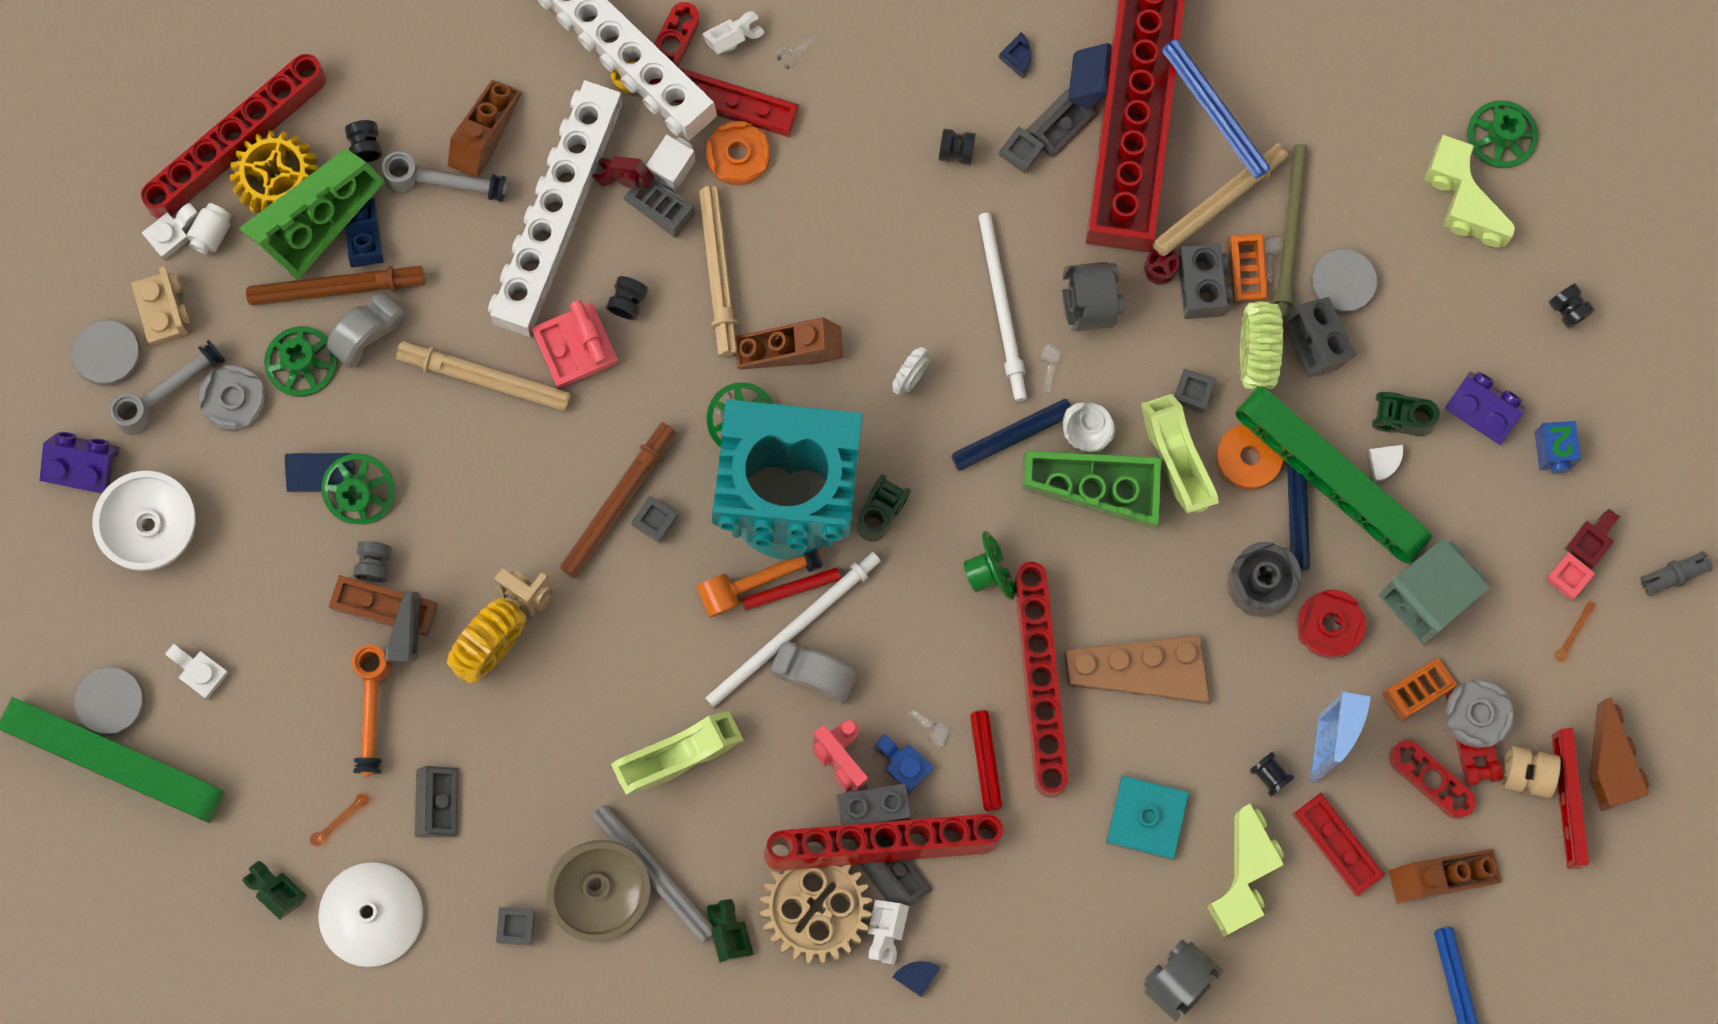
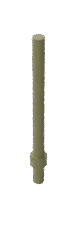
(1284, 295)

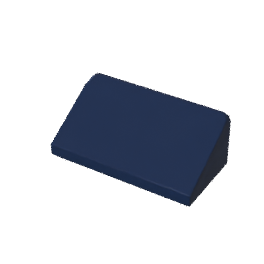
(1090, 75)
(306, 470)

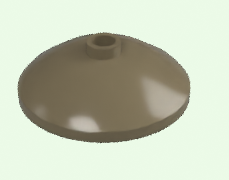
(608, 907)

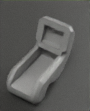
(362, 327)
(814, 671)

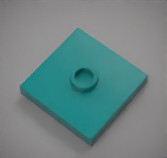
(1147, 817)

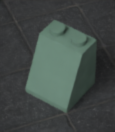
(1434, 590)

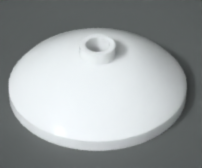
(133, 502)
(390, 929)

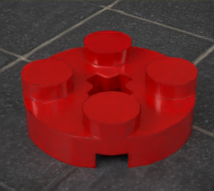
(1348, 615)

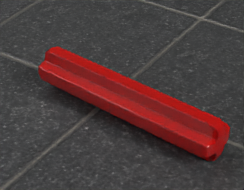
(986, 760)

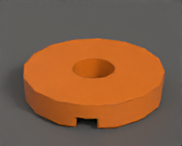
(743, 170)
(1235, 470)

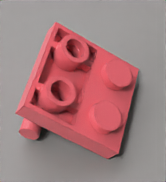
(575, 344)
(830, 748)

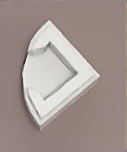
(1384, 461)

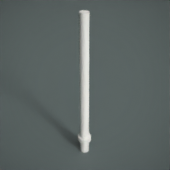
(857, 573)

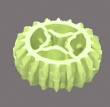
(1261, 345)

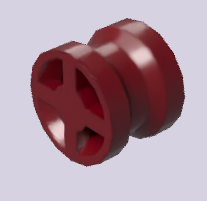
(1168, 263)

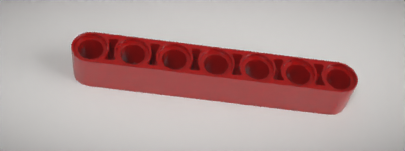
(236, 121)
(1046, 663)
(870, 852)

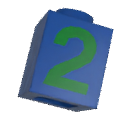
(1557, 446)

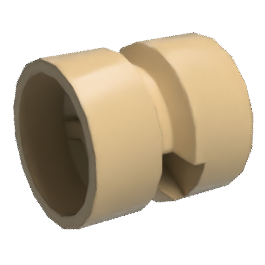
(1542, 773)

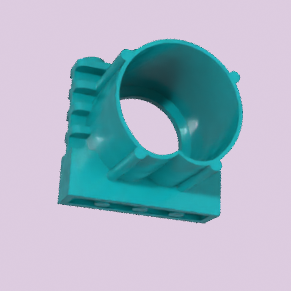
(793, 440)

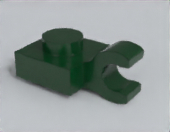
(276, 893)
(729, 936)

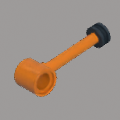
(721, 594)
(368, 764)

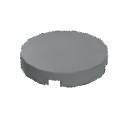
(1344, 278)
(106, 352)
(232, 398)
(109, 701)
(1479, 713)

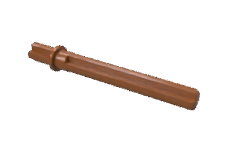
(336, 285)
(618, 499)

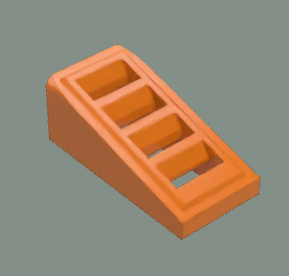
(1257, 241)
(1397, 702)

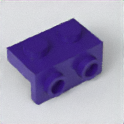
(1486, 406)
(77, 462)

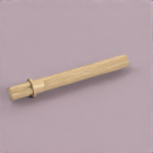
(1216, 203)
(724, 322)
(483, 376)

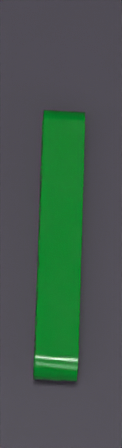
(1333, 475)
(110, 760)

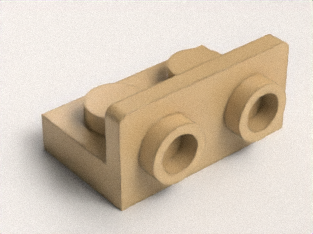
(160, 307)
(516, 589)

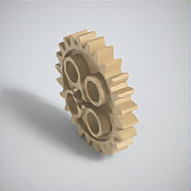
(840, 926)

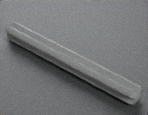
(658, 878)

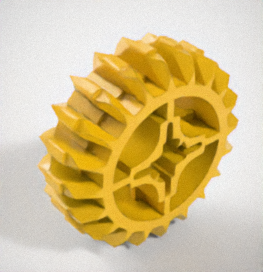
(250, 166)
(486, 640)

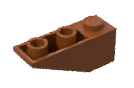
(482, 128)
(791, 345)
(1613, 765)
(1444, 876)

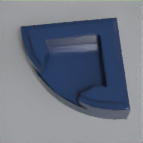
(1017, 55)
(916, 976)

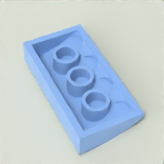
(1338, 732)

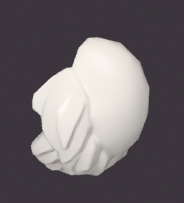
(1088, 426)

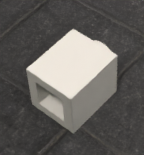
(672, 162)

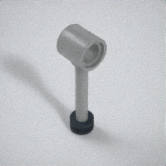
(494, 187)
(209, 355)

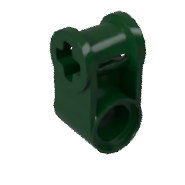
(1401, 414)
(883, 503)

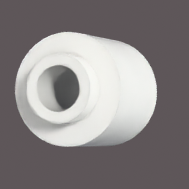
(209, 229)

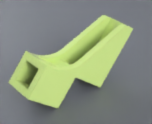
(1470, 208)
(1180, 461)
(677, 754)
(1253, 859)

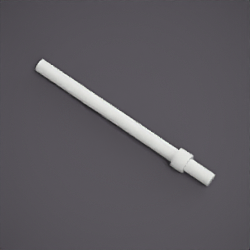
(1014, 366)

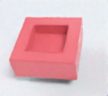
(1570, 576)

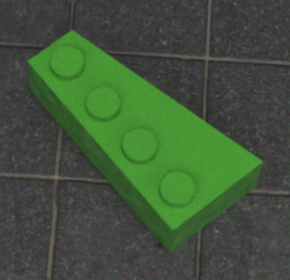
(313, 212)
(1103, 483)

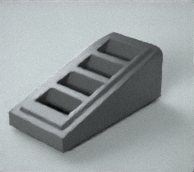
(672, 226)
(405, 632)

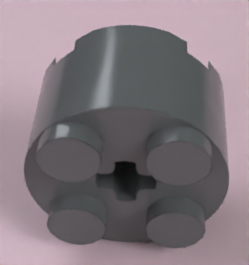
(1092, 296)
(1270, 561)
(1181, 980)

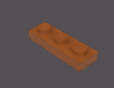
(376, 603)

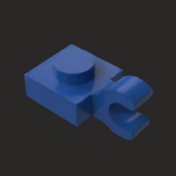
(905, 765)

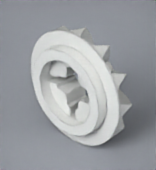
(911, 371)

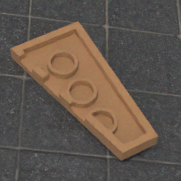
(1152, 668)

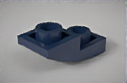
(364, 237)

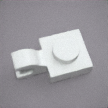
(729, 33)
(169, 234)
(199, 673)
(886, 925)

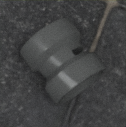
(372, 561)

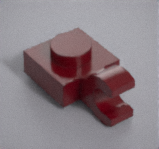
(628, 171)
(1591, 541)

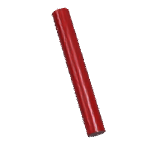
(791, 588)

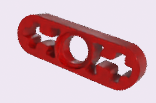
(670, 28)
(1444, 804)

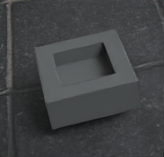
(1021, 149)
(1194, 390)
(654, 519)
(515, 926)

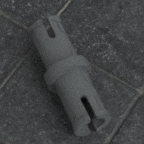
(1676, 573)

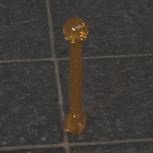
(1561, 654)
(318, 839)

